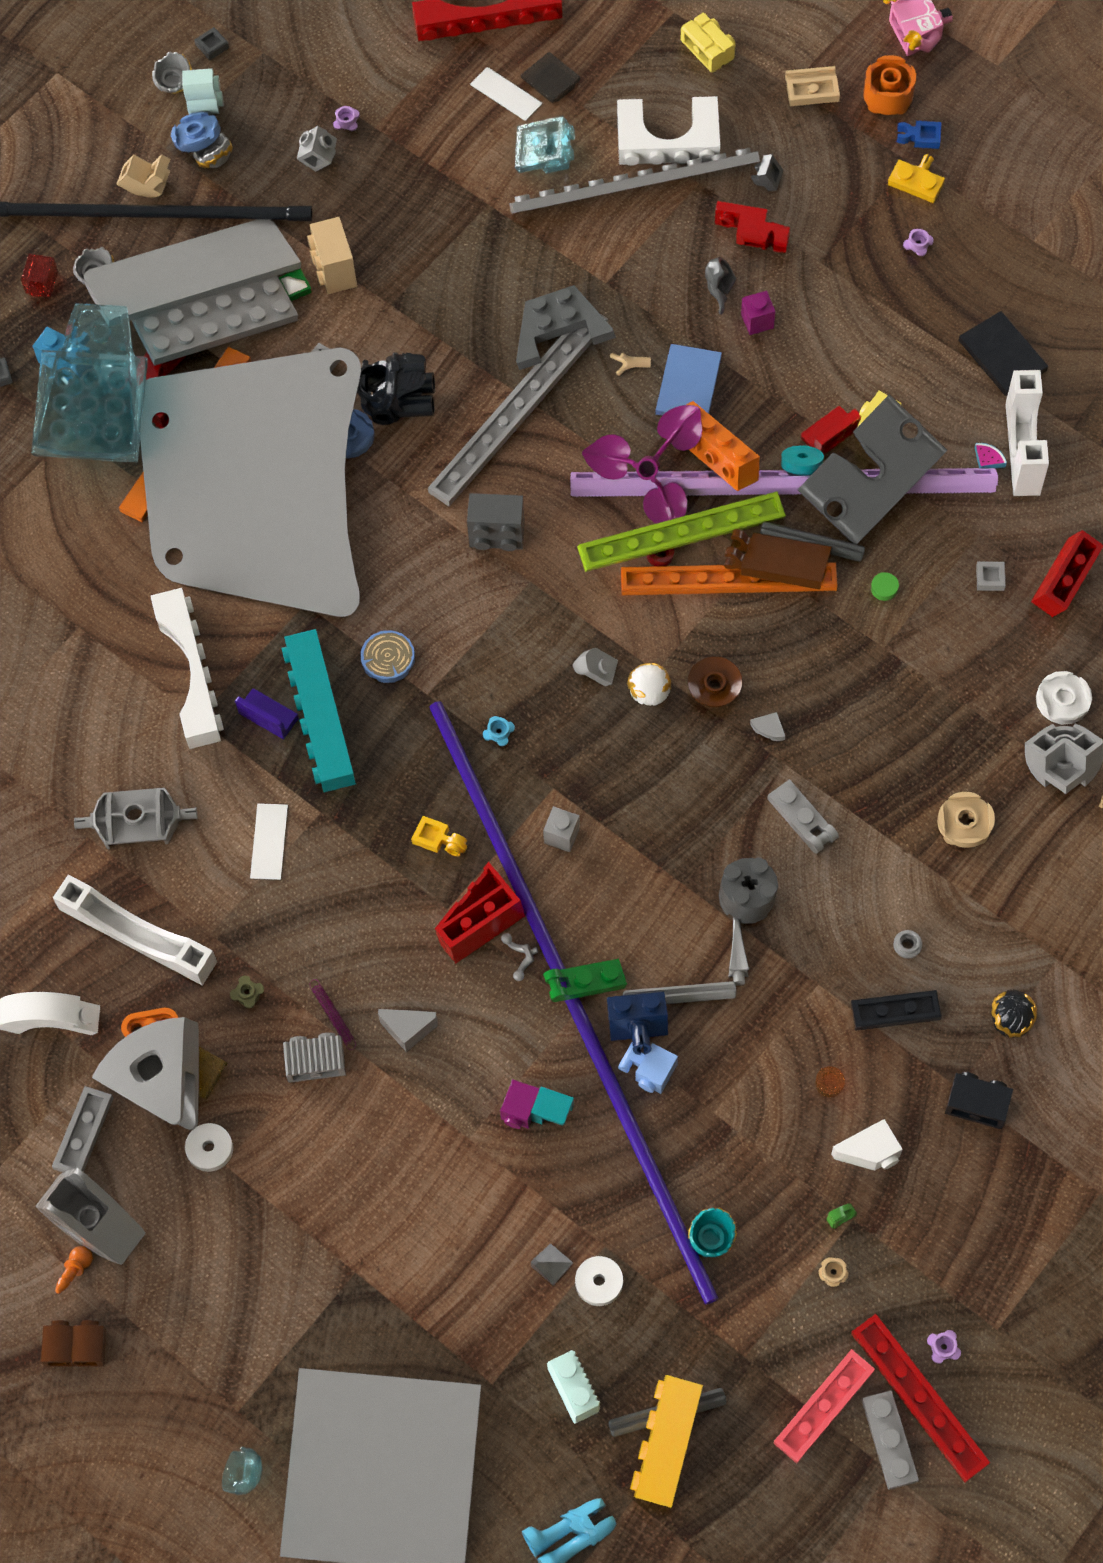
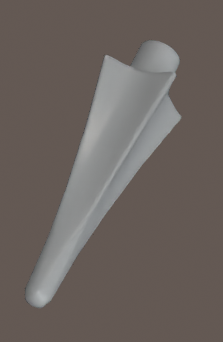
(738, 961)

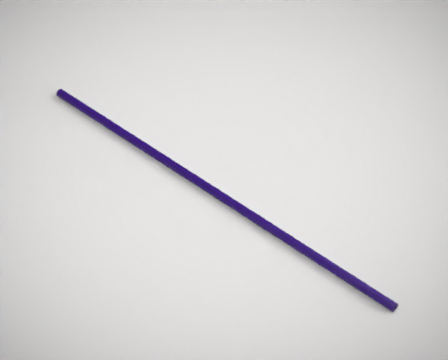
(575, 1007)

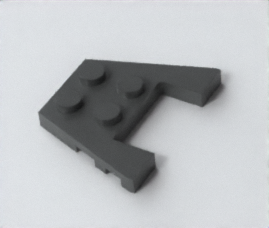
(555, 316)

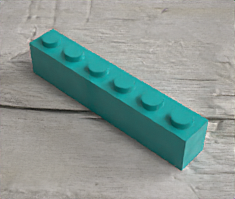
(319, 710)

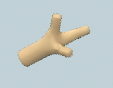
(630, 362)

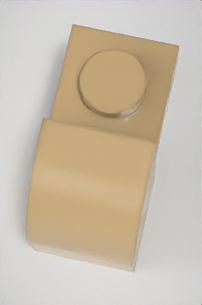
(144, 178)

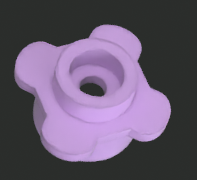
(346, 113)
(921, 236)
(947, 1338)

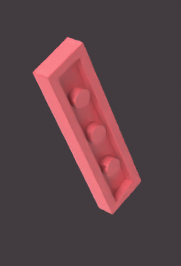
(824, 1406)

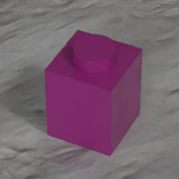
(758, 312)
(518, 1104)

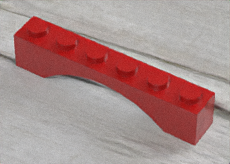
(440, 19)

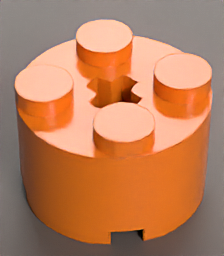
(889, 85)

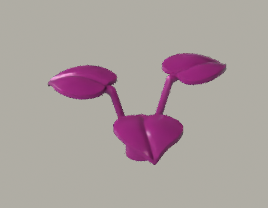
(610, 456)

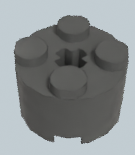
(748, 889)

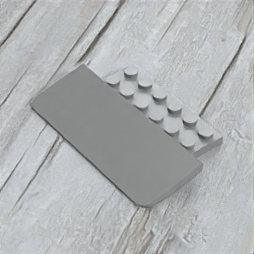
(202, 289)

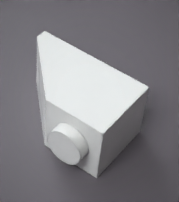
(870, 1148)

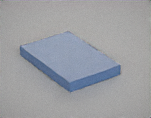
(688, 377)

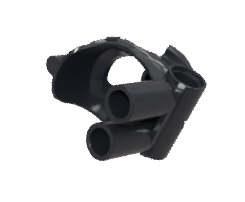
(396, 388)

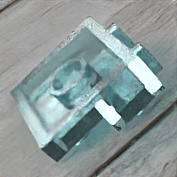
(544, 145)

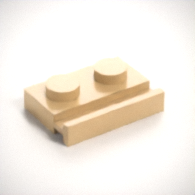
(812, 86)

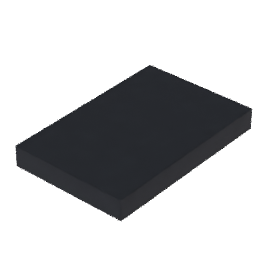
(1001, 350)

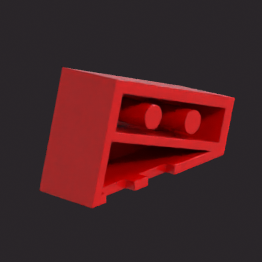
(479, 916)

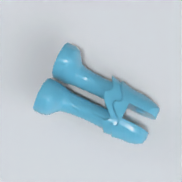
(574, 1521)

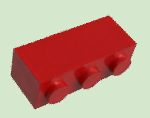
(1067, 573)

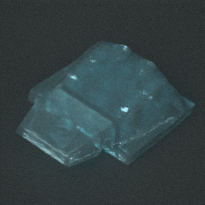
(91, 390)

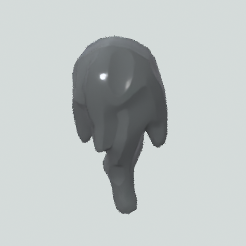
(719, 280)

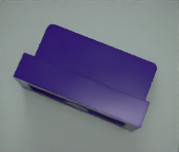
(267, 713)

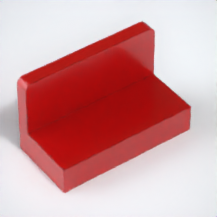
(831, 429)

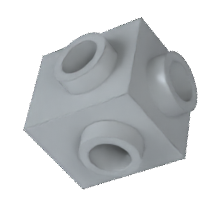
(316, 148)

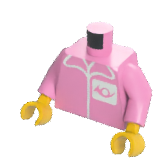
(917, 24)

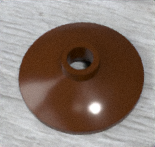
(718, 671)

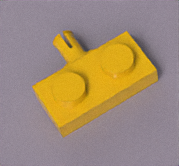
(917, 179)

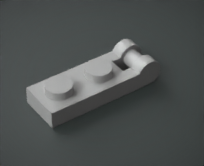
(802, 816)

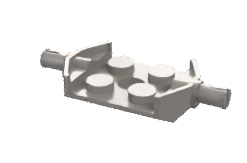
(156, 823)

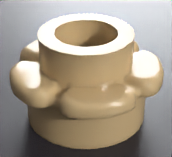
(836, 1264)

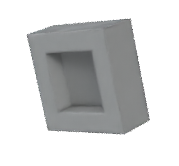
(990, 576)

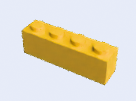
(667, 1441)

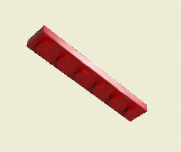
(920, 1398)

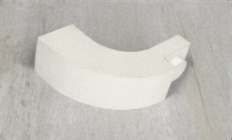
(48, 1009)

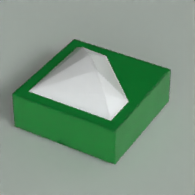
(295, 284)

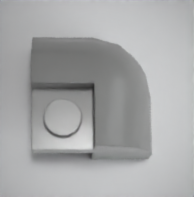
(1064, 756)

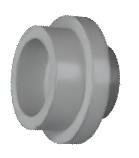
(907, 936)

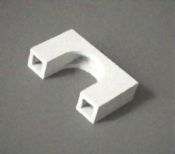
(641, 147)
(1027, 454)

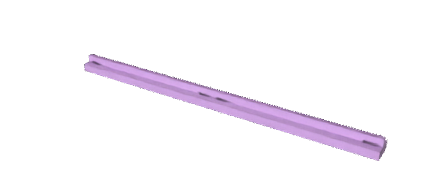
(770, 481)

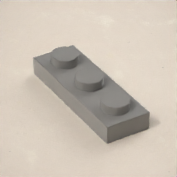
(83, 1130)
(890, 1440)

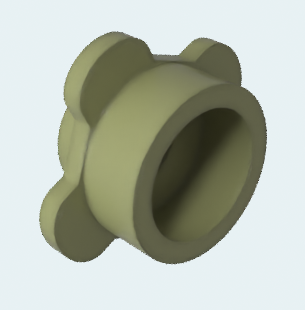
(248, 1000)

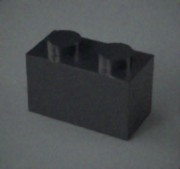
(979, 1100)

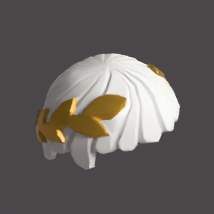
(649, 684)

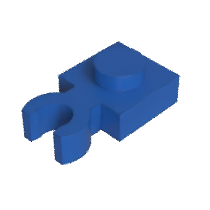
(924, 134)

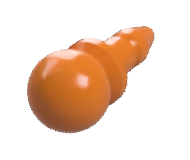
(79, 1259)

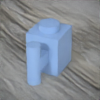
(653, 1068)

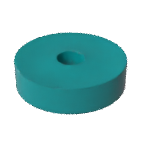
(801, 460)

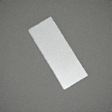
(506, 93)
(269, 841)

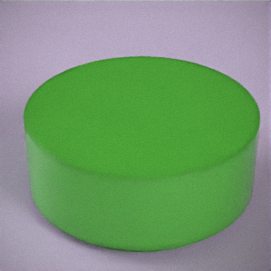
(884, 586)

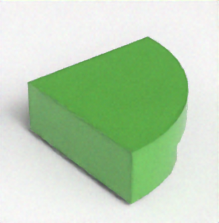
(841, 1215)

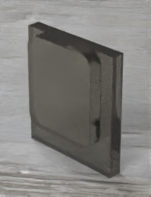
(551, 77)

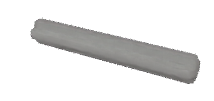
(692, 993)

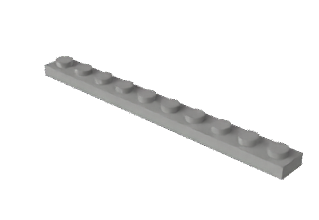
(644, 178)
(509, 415)

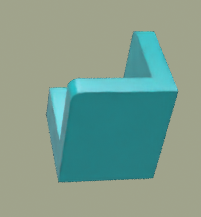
(551, 1107)

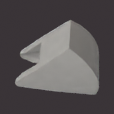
(157, 1070)
(90, 1216)

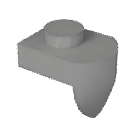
(596, 666)

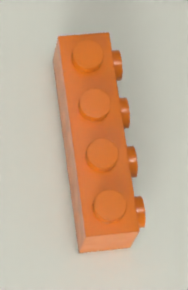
(726, 453)

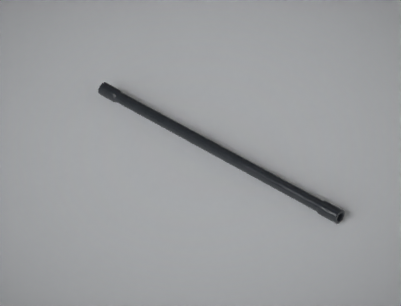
(290, 213)

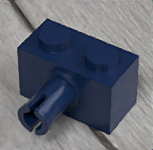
(638, 1018)

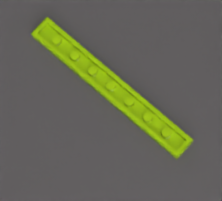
(680, 531)

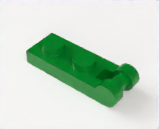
(585, 980)

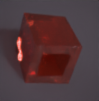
(39, 275)

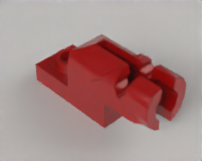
(752, 226)

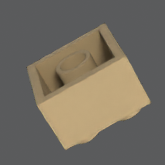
(332, 255)

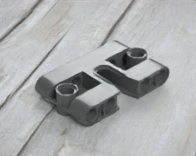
(900, 463)

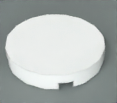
(1063, 697)

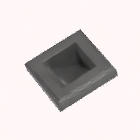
(551, 1264)

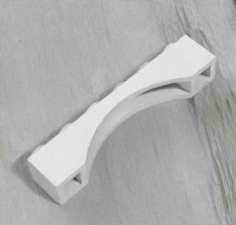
(197, 715)
(158, 944)

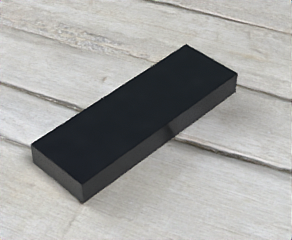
(896, 1010)

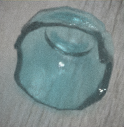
(242, 1472)

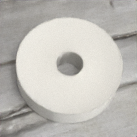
(215, 1158)
(599, 1267)

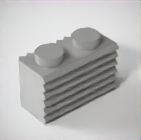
(314, 1057)

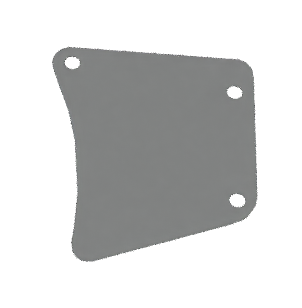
(255, 479)

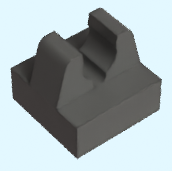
(768, 173)

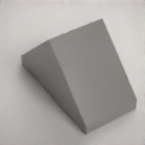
(407, 1026)

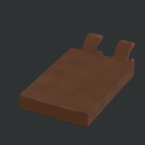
(778, 559)

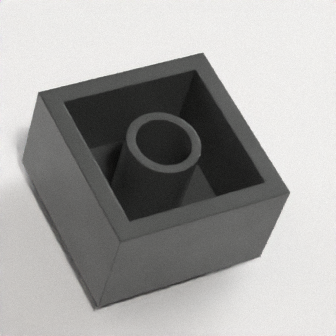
(496, 521)

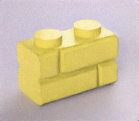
(708, 42)

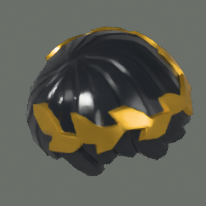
(1013, 1013)

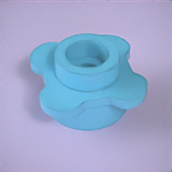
(498, 723)

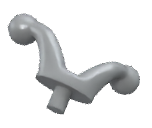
(518, 975)

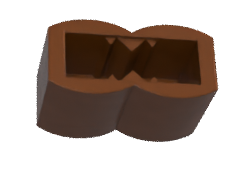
(73, 1345)

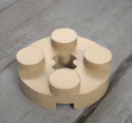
(965, 835)

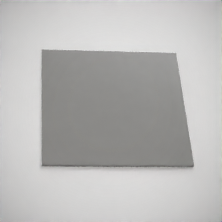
(380, 1469)

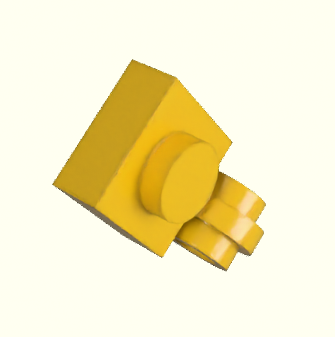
(432, 834)

